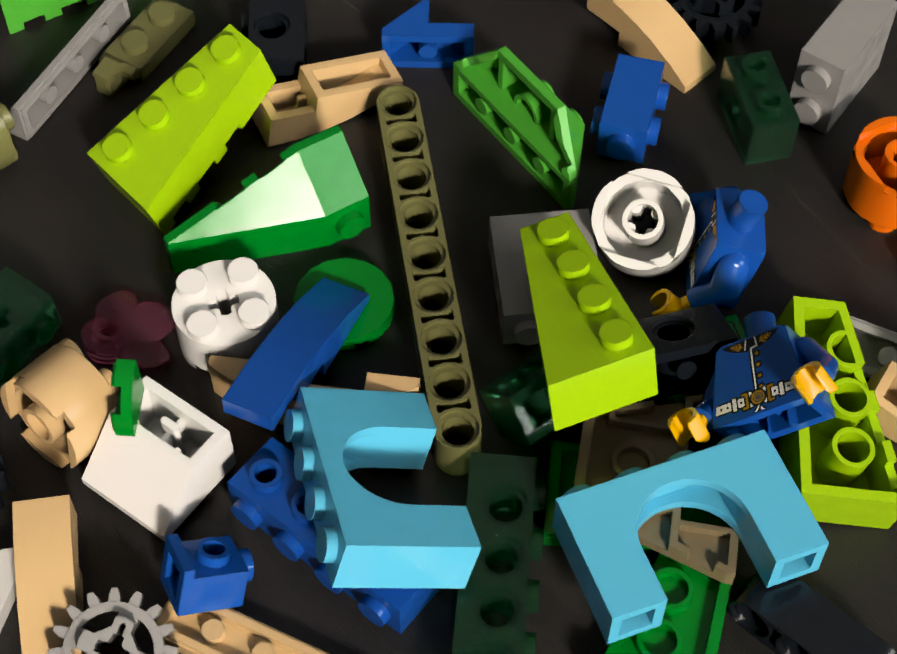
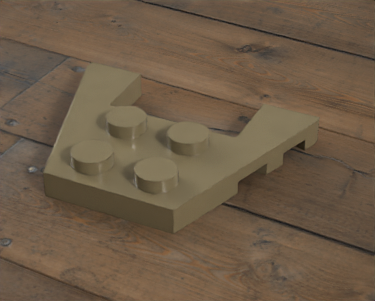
(641, 438)

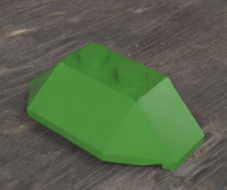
(524, 118)

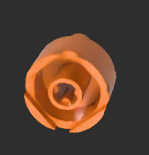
(872, 175)

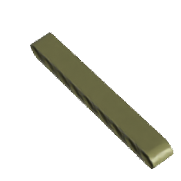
(424, 245)

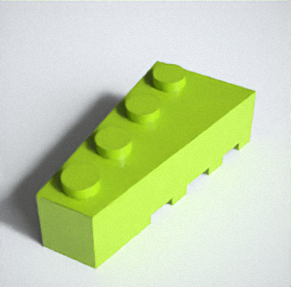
(585, 331)
(845, 461)

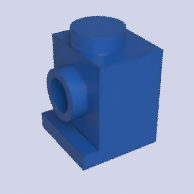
(205, 573)

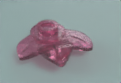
(128, 331)

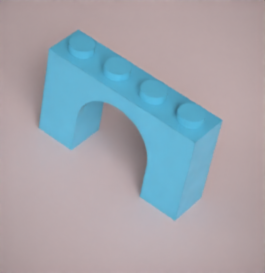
(734, 480)
(359, 533)

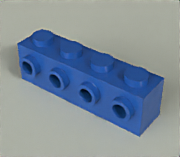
(273, 499)

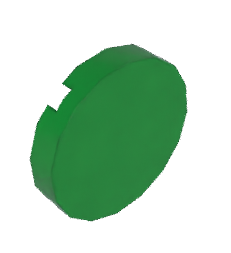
(363, 277)

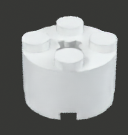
(628, 200)
(223, 310)

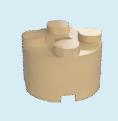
(61, 403)

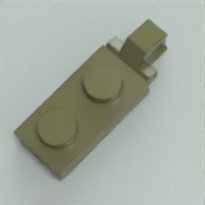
(142, 45)

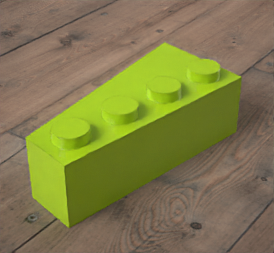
(184, 127)

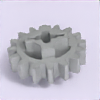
(128, 617)

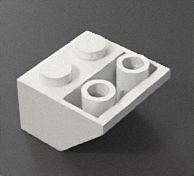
(166, 464)

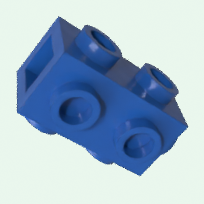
(628, 118)

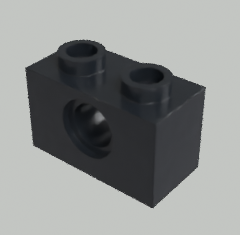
(279, 33)
(686, 347)

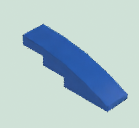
(294, 353)

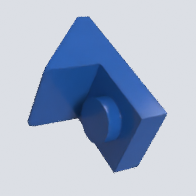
(420, 44)

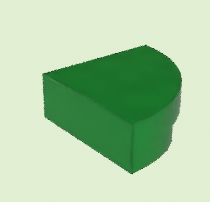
(130, 397)

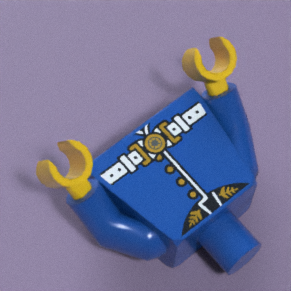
(724, 252)
(762, 383)

